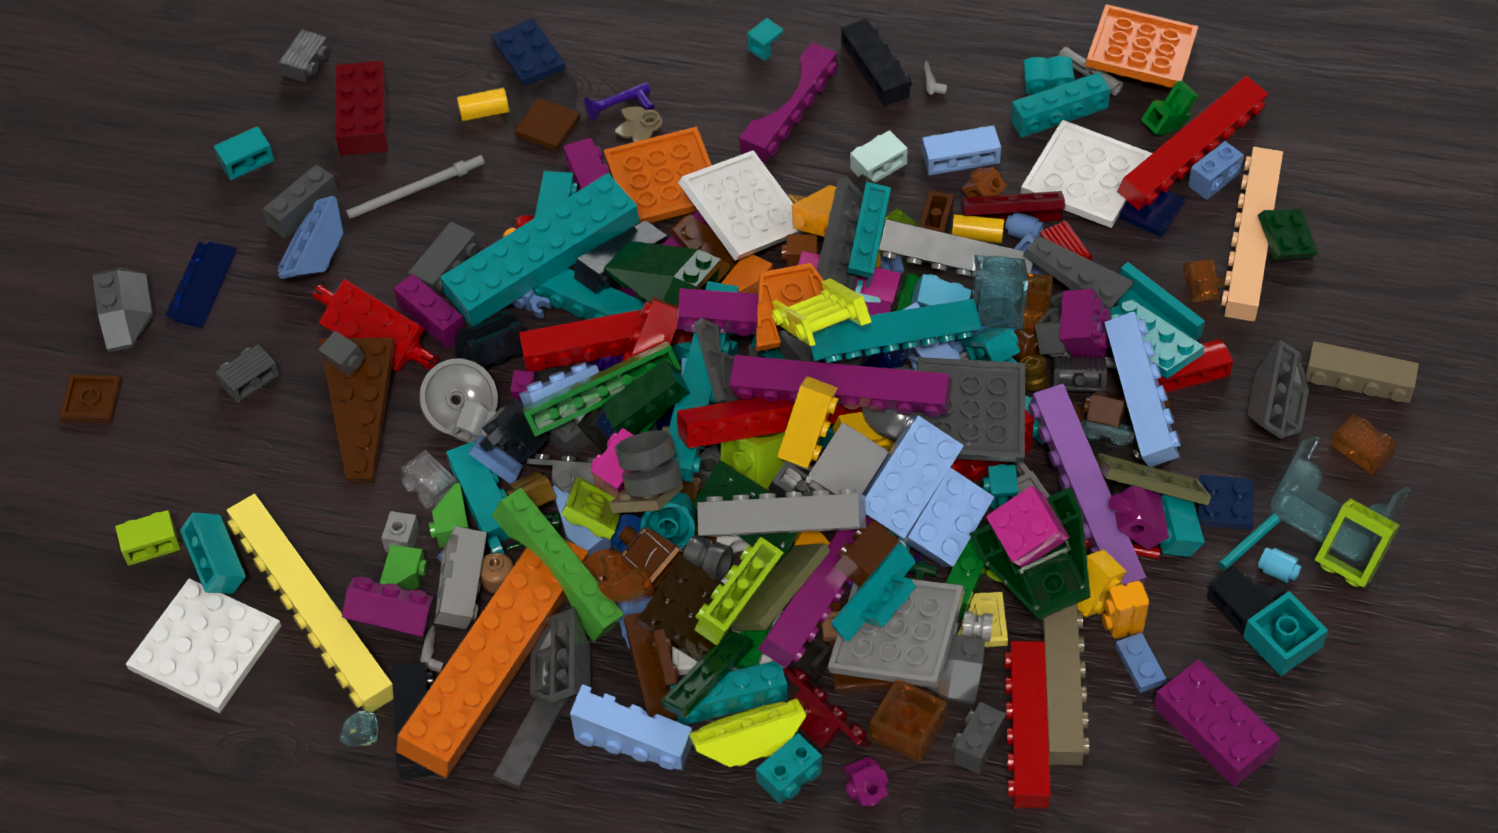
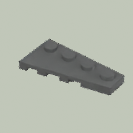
(1078, 272)

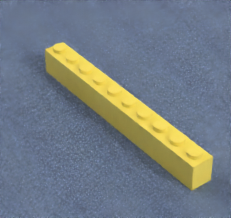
(311, 604)

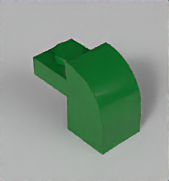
(1173, 112)

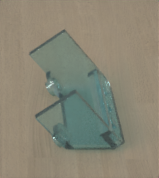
(1314, 512)

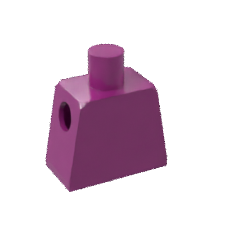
(1140, 516)

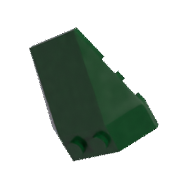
(663, 269)
(1055, 578)

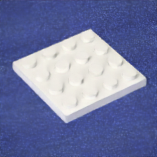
(1086, 170)
(741, 204)
(204, 645)

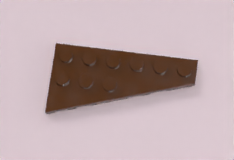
(361, 406)

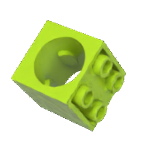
(755, 457)

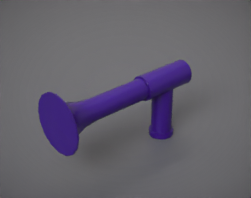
(638, 92)

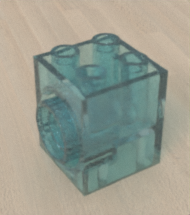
(999, 290)

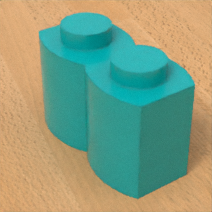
(1045, 73)

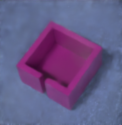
(1084, 323)

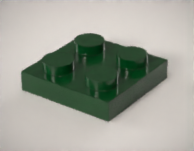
(1287, 234)

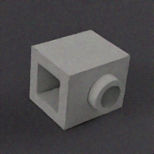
(400, 530)

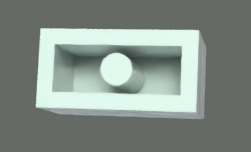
(879, 157)

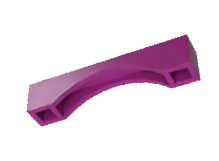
(767, 133)

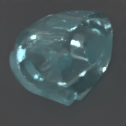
(359, 729)

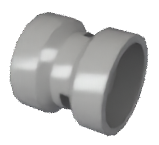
(977, 626)

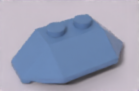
(313, 241)

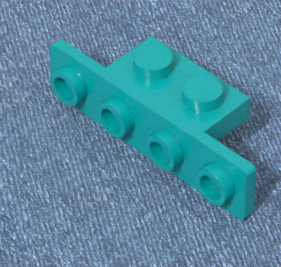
(878, 596)

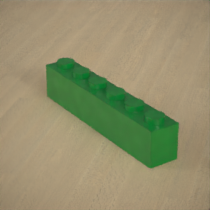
(594, 390)

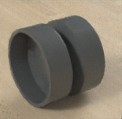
(648, 463)

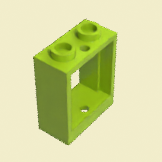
(1369, 520)

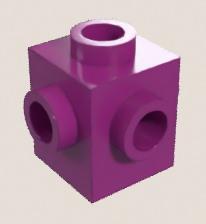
(866, 782)

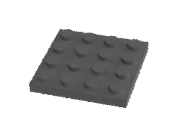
(984, 407)

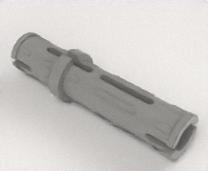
(1079, 65)

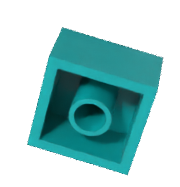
(1285, 633)

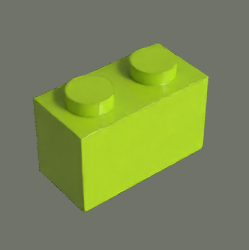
(147, 537)

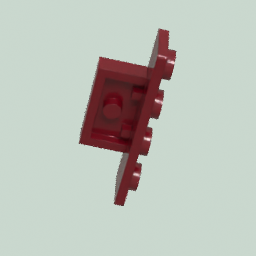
(822, 718)

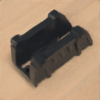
(490, 340)

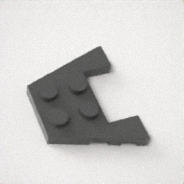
(718, 363)

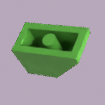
(447, 514)
(404, 567)

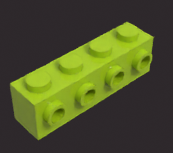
(738, 591)

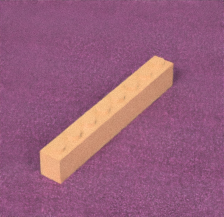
(1250, 241)

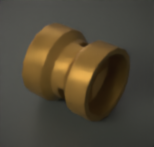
(1034, 372)

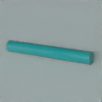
(1248, 542)

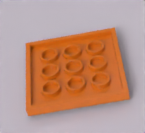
(1141, 46)
(652, 170)

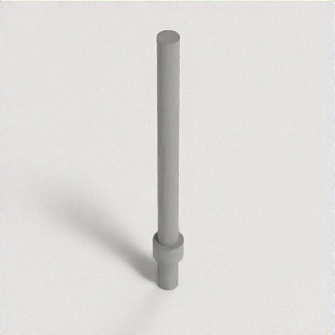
(459, 169)

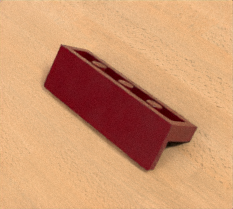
(1041, 205)

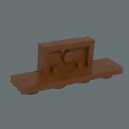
(652, 665)

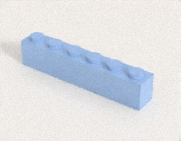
(1142, 390)

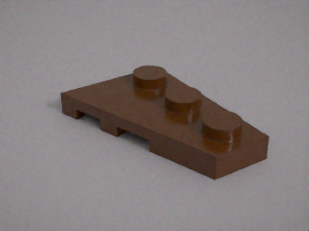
(697, 235)

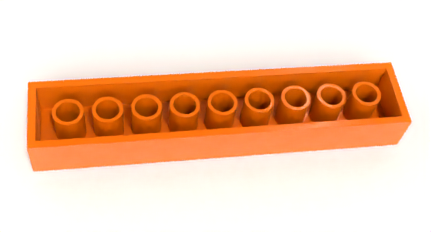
(483, 665)

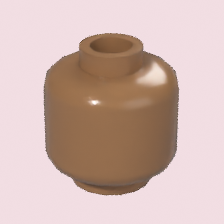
(494, 570)

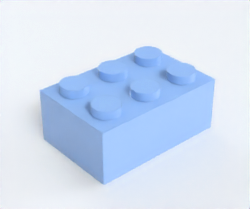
(948, 519)

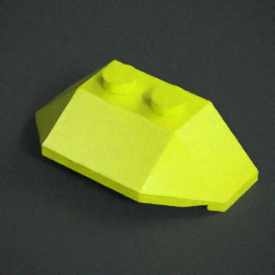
(749, 733)

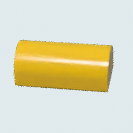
(483, 104)
(978, 228)

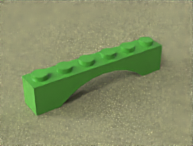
(527, 524)

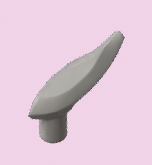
(930, 84)
(428, 651)

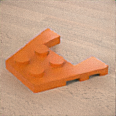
(789, 287)

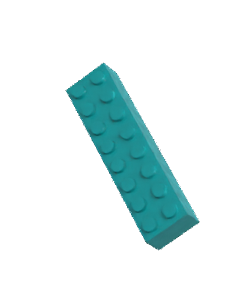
(539, 249)

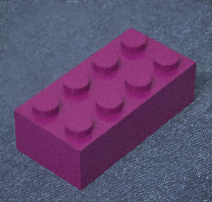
(1216, 723)

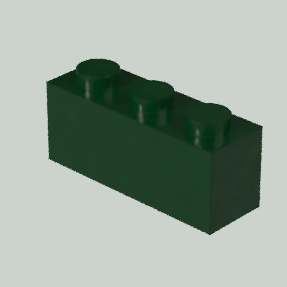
(646, 398)

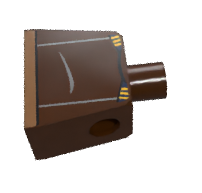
(650, 552)

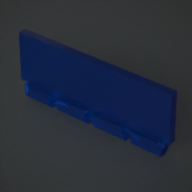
(201, 283)

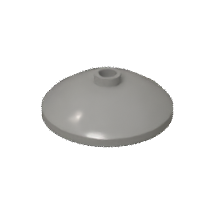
(459, 379)

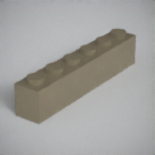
(1064, 687)

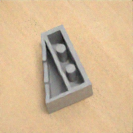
(460, 578)

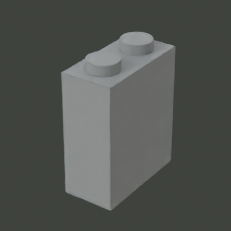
(846, 462)

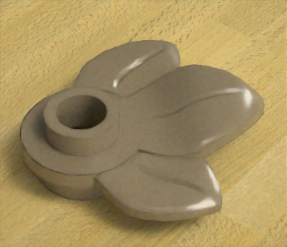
(639, 123)

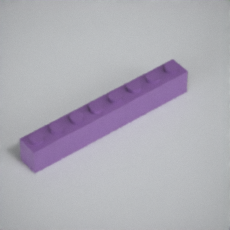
(1081, 473)

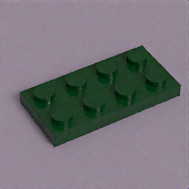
(726, 483)

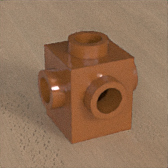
(984, 183)

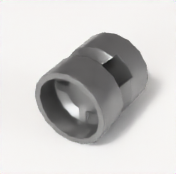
(709, 557)

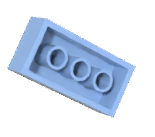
(909, 475)

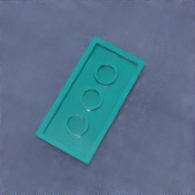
(1171, 346)

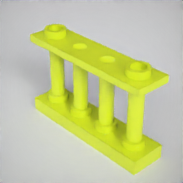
(829, 307)

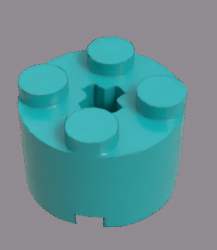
(682, 518)

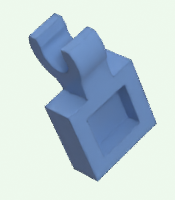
(532, 303)

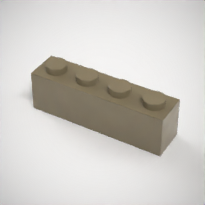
(1362, 372)

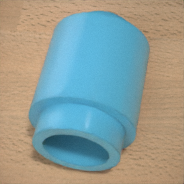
(1279, 565)

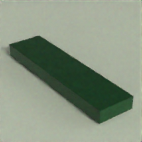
(707, 674)

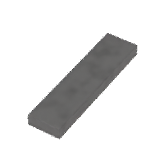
(529, 742)

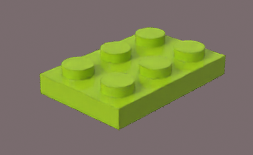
(590, 507)

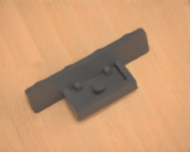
(565, 470)

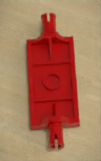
(361, 315)

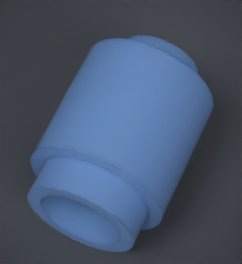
(1021, 224)

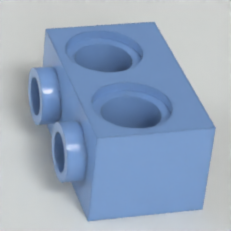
(1215, 170)

